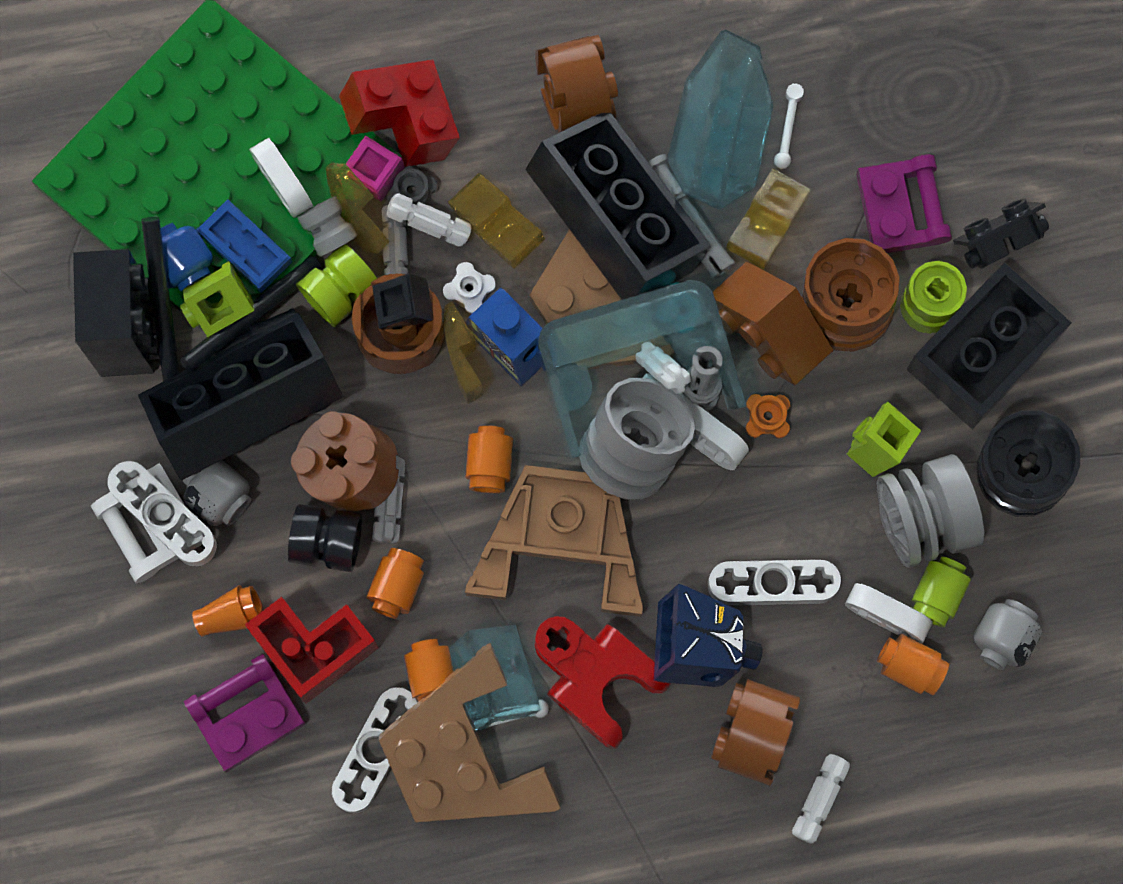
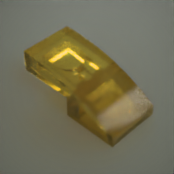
(353, 197)
(768, 218)
(496, 220)
(460, 344)

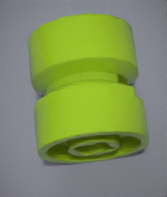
(337, 285)
(928, 306)

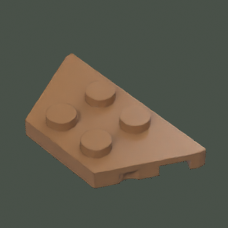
(573, 286)

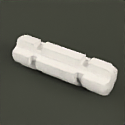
(428, 220)
(663, 367)
(821, 798)

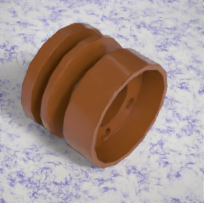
(857, 272)

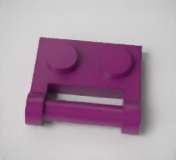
(889, 208)
(251, 726)

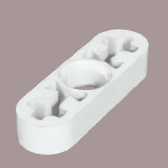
(714, 437)
(147, 483)
(807, 592)
(350, 775)

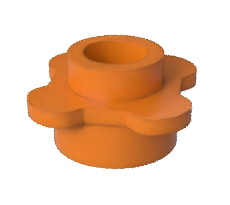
(759, 406)

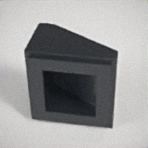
(403, 302)

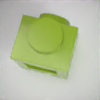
(213, 317)
(882, 440)

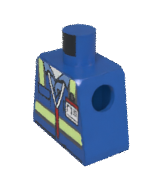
(507, 335)

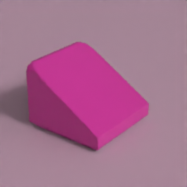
(375, 167)

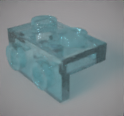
(509, 702)

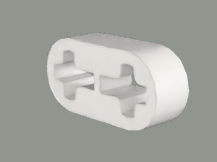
(281, 177)
(888, 612)

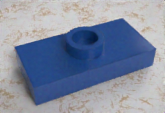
(244, 246)

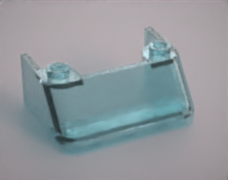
(670, 315)

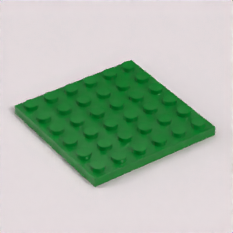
(182, 141)

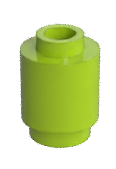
(941, 590)

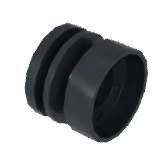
(1034, 438)

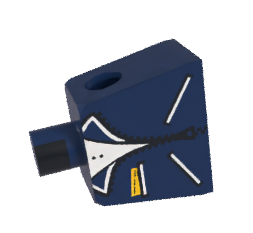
(700, 640)

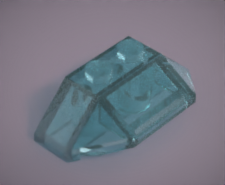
(722, 123)

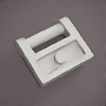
(161, 514)

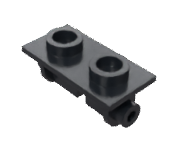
(986, 237)

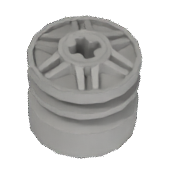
(636, 438)
(939, 508)

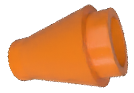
(228, 611)

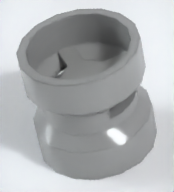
(327, 226)

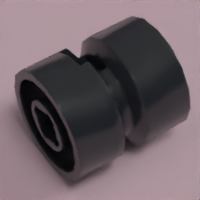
(324, 538)

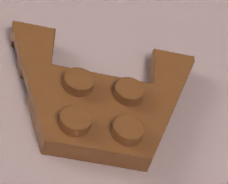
(562, 519)
(444, 762)

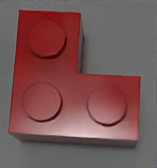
(409, 102)
(311, 658)

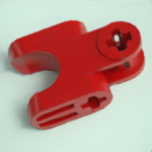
(588, 669)

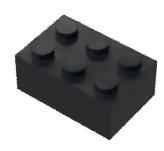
(114, 313)
(988, 345)

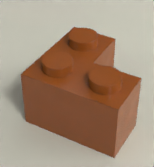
(773, 321)

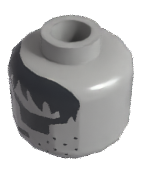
(217, 494)
(1007, 634)

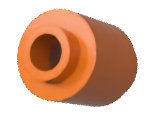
(489, 459)
(396, 583)
(913, 664)
(427, 667)

